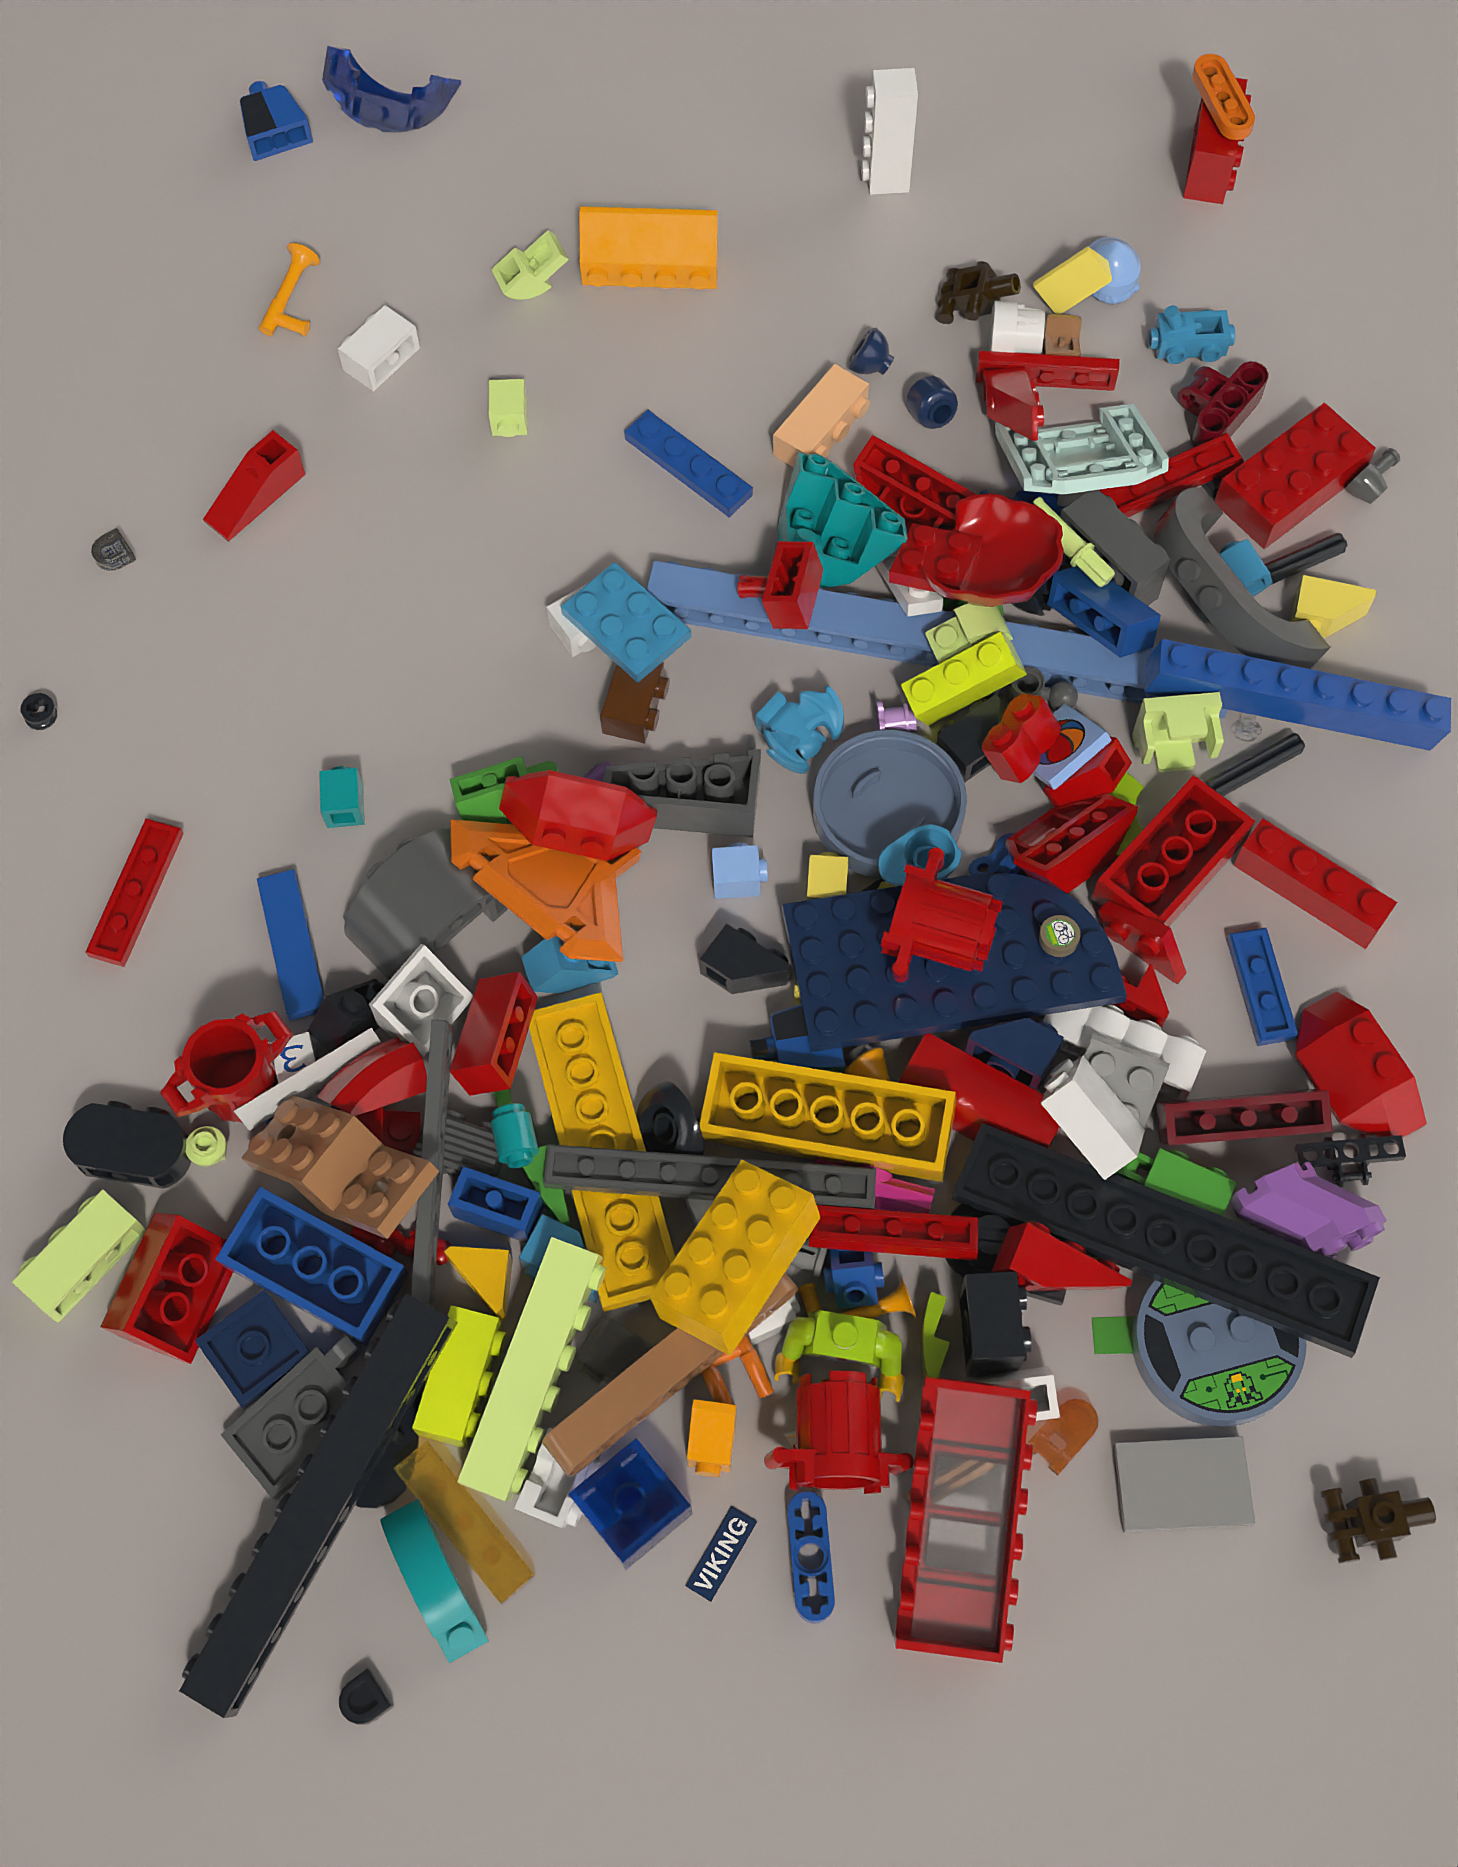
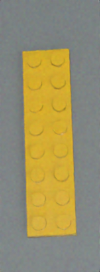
(596, 1111)

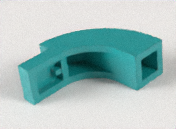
(432, 1581)

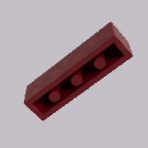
(1244, 1116)

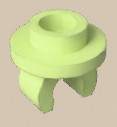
(206, 1146)

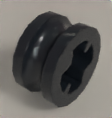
(32, 704)

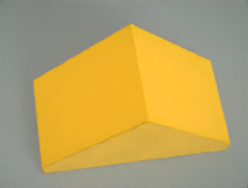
(486, 1273)

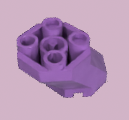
(1309, 1211)

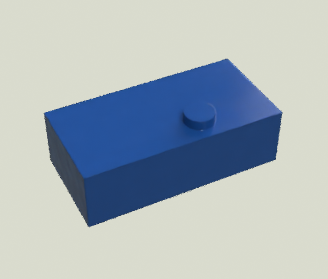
(312, 1265)

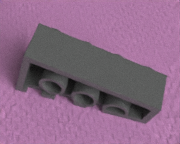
(697, 795)

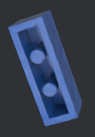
(1104, 612)

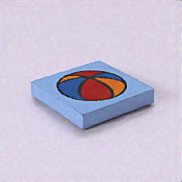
(1075, 746)

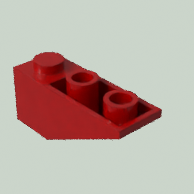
(1013, 400)
(256, 483)
(1053, 1264)

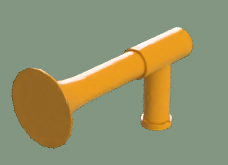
(300, 259)
(894, 1302)

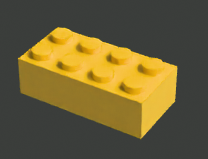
(735, 1257)

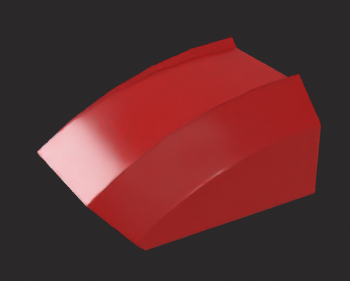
(377, 1078)

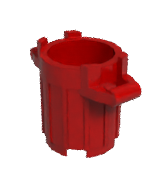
(939, 921)
(227, 1065)
(838, 1437)

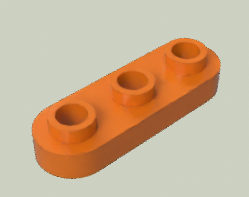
(1217, 84)

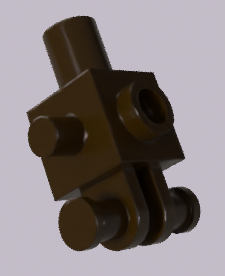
(974, 291)
(1374, 1520)

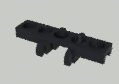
(1363, 1159)

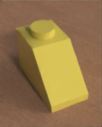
(1330, 604)

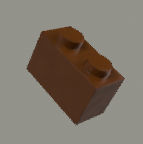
(631, 706)

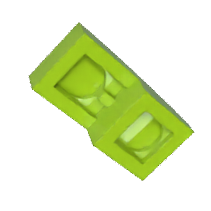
(932, 1348)

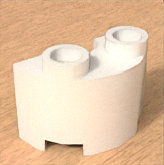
(548, 1489)

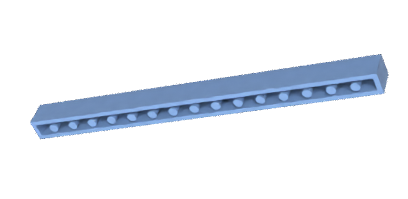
(884, 631)

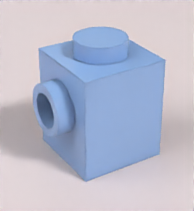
(738, 871)

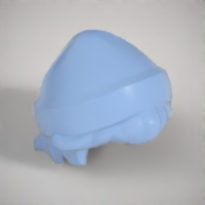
(1124, 268)

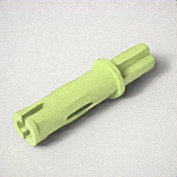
(1080, 551)

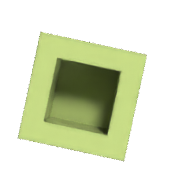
(508, 407)

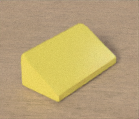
(1074, 280)

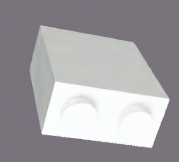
(1092, 1116)

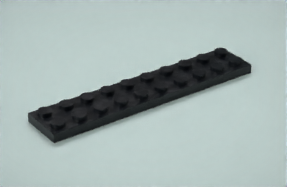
(1169, 1240)

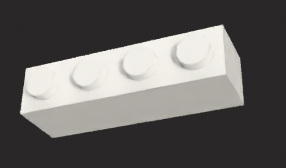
(890, 130)

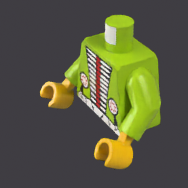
(843, 1340)

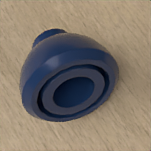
(871, 354)

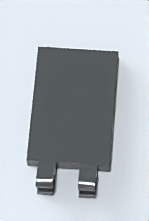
(288, 1418)

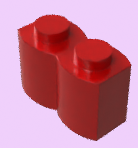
(1021, 738)

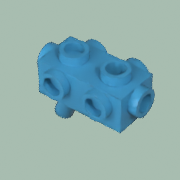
(1191, 335)

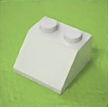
(415, 996)

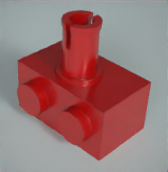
(790, 587)

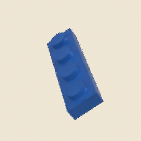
(688, 463)

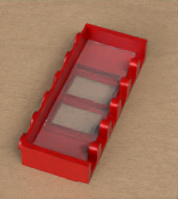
(965, 1519)

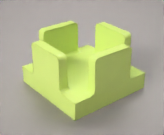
(1172, 724)

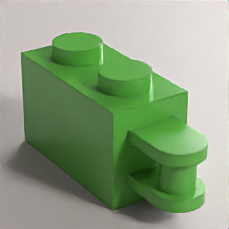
(480, 791)
(1182, 1179)

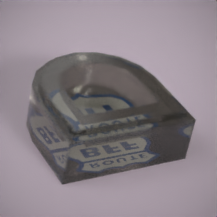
(112, 551)

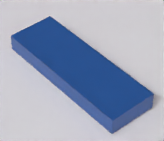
(1262, 986)

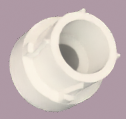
(1016, 328)

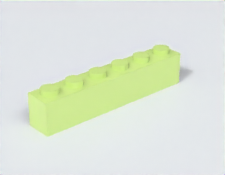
(531, 1370)

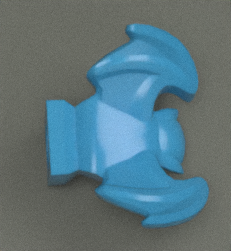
(794, 724)

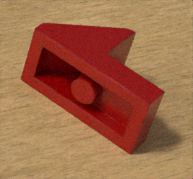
(1146, 1000)
(393, 1128)

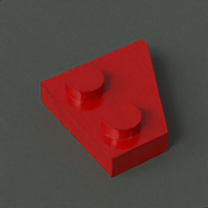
(1144, 938)

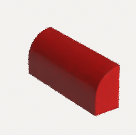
(981, 1093)

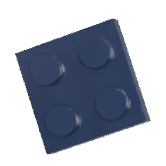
(252, 1348)

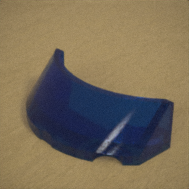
(379, 106)

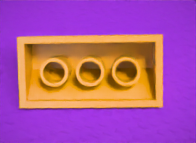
(649, 247)

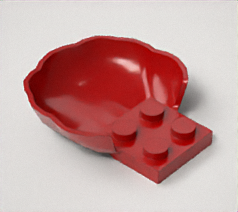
(991, 556)

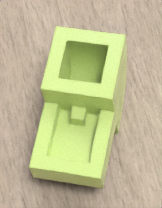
(527, 272)
(966, 630)

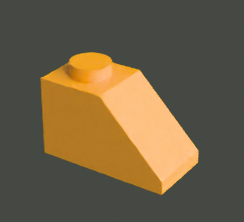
(711, 1437)

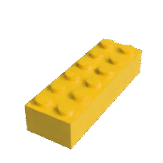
(828, 1116)

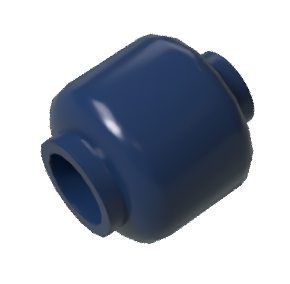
(932, 402)

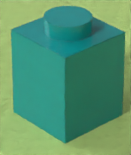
(341, 797)

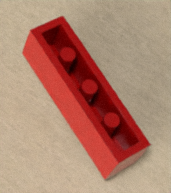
(1314, 883)

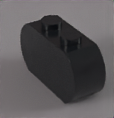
(127, 1144)

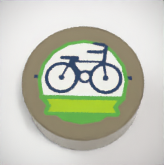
(1059, 936)

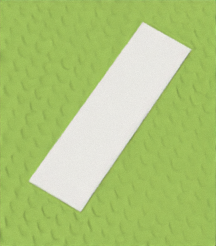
(306, 1080)

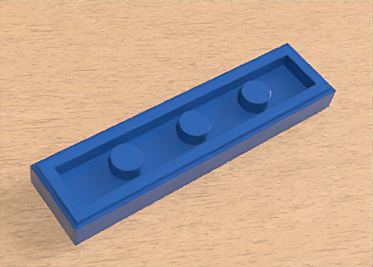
(291, 944)

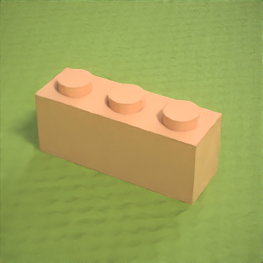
(822, 416)

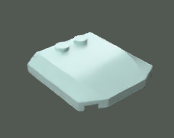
(1086, 455)

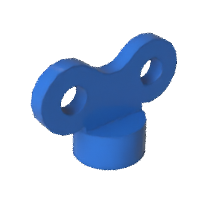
(998, 861)

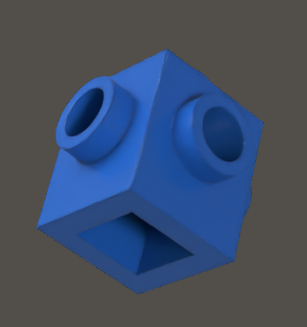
(853, 1278)

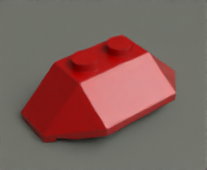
(908, 485)
(577, 814)
(1072, 840)
(1360, 1068)

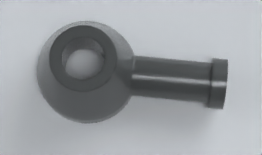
(1370, 482)

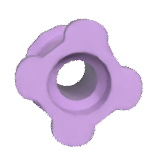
(895, 718)

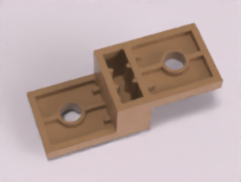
(340, 1165)

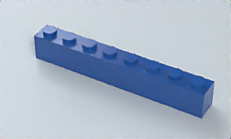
(1300, 695)

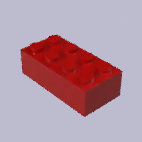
(1294, 475)
(1175, 854)

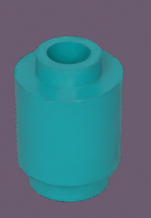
(514, 1135)

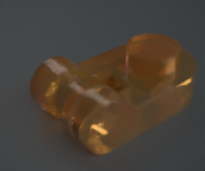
(1075, 1426)

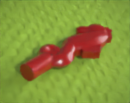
(398, 1241)

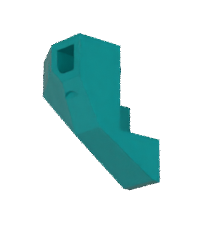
(841, 518)

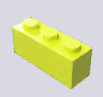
(963, 679)
(460, 1379)

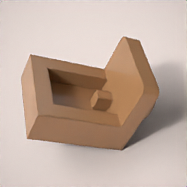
(1062, 335)

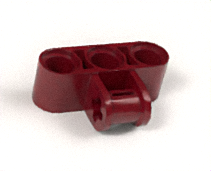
(1223, 401)

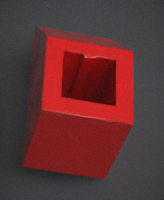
(1094, 778)

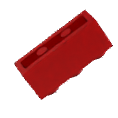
(494, 1034)

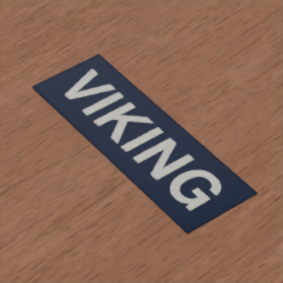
(721, 1554)

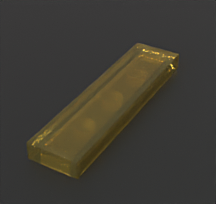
(464, 1522)

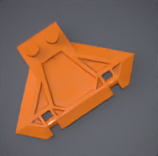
(547, 886)

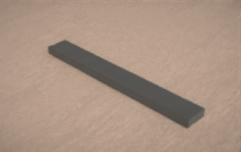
(432, 1150)
(696, 1175)

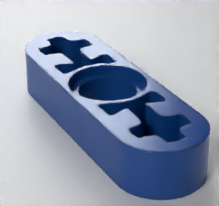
(819, 1522)

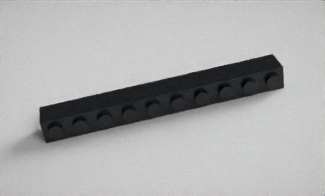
(317, 1508)

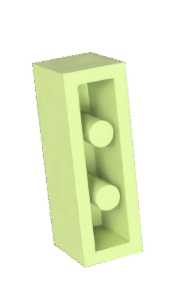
(79, 1255)

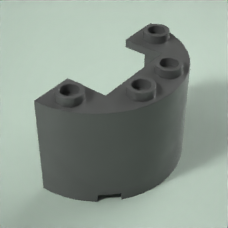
(415, 901)

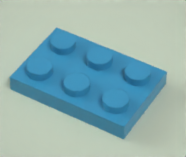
(626, 622)

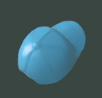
(914, 849)

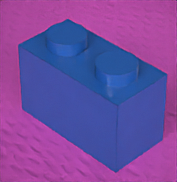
(495, 1204)

